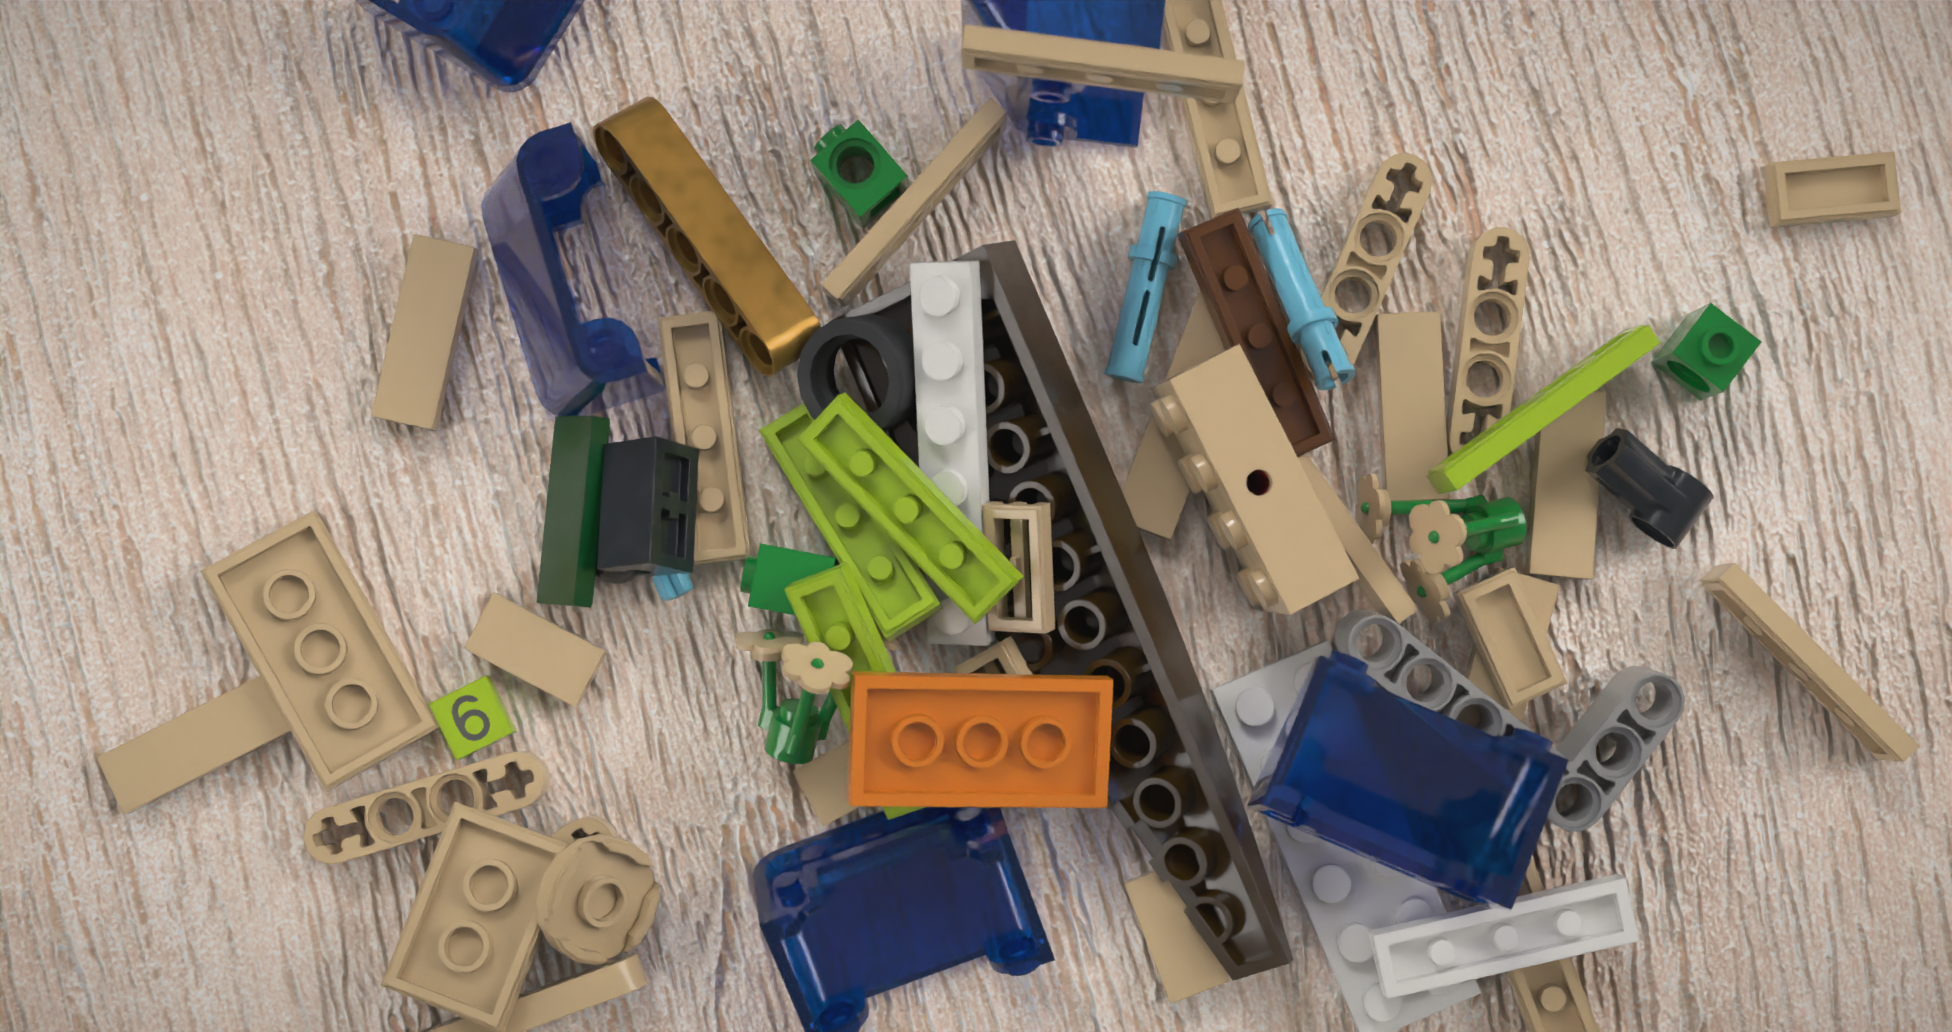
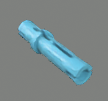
(1162, 218)
(1310, 320)

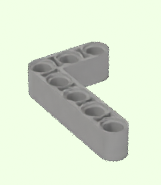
(1610, 712)

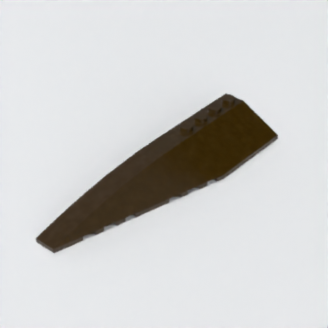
(1109, 612)

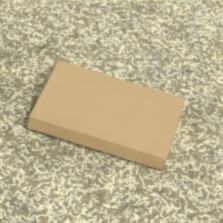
(474, 918)

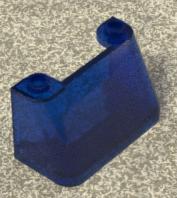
(571, 363)
(1409, 785)
(893, 906)

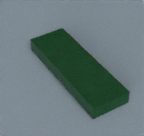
(573, 511)

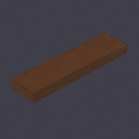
(1250, 315)

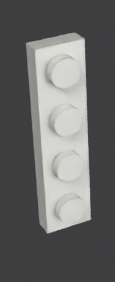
(1496, 940)

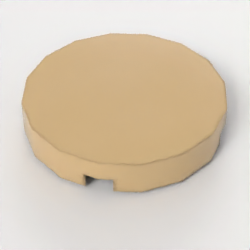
(597, 899)

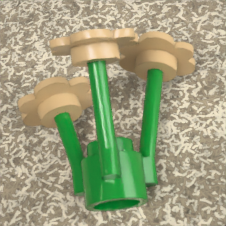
(1438, 538)
(796, 723)

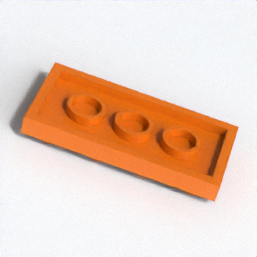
(979, 740)

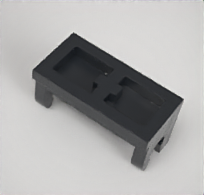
(648, 507)

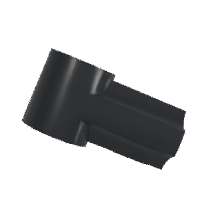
(1661, 496)

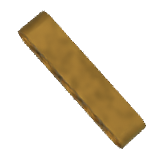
(706, 234)

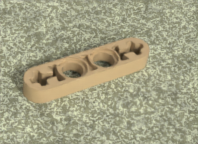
(1371, 270)
(1476, 347)
(426, 804)
(563, 996)

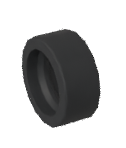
(894, 344)

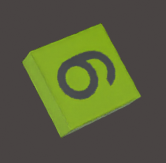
(472, 717)

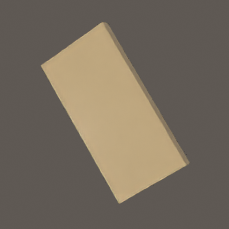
(320, 650)

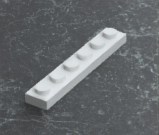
(951, 411)

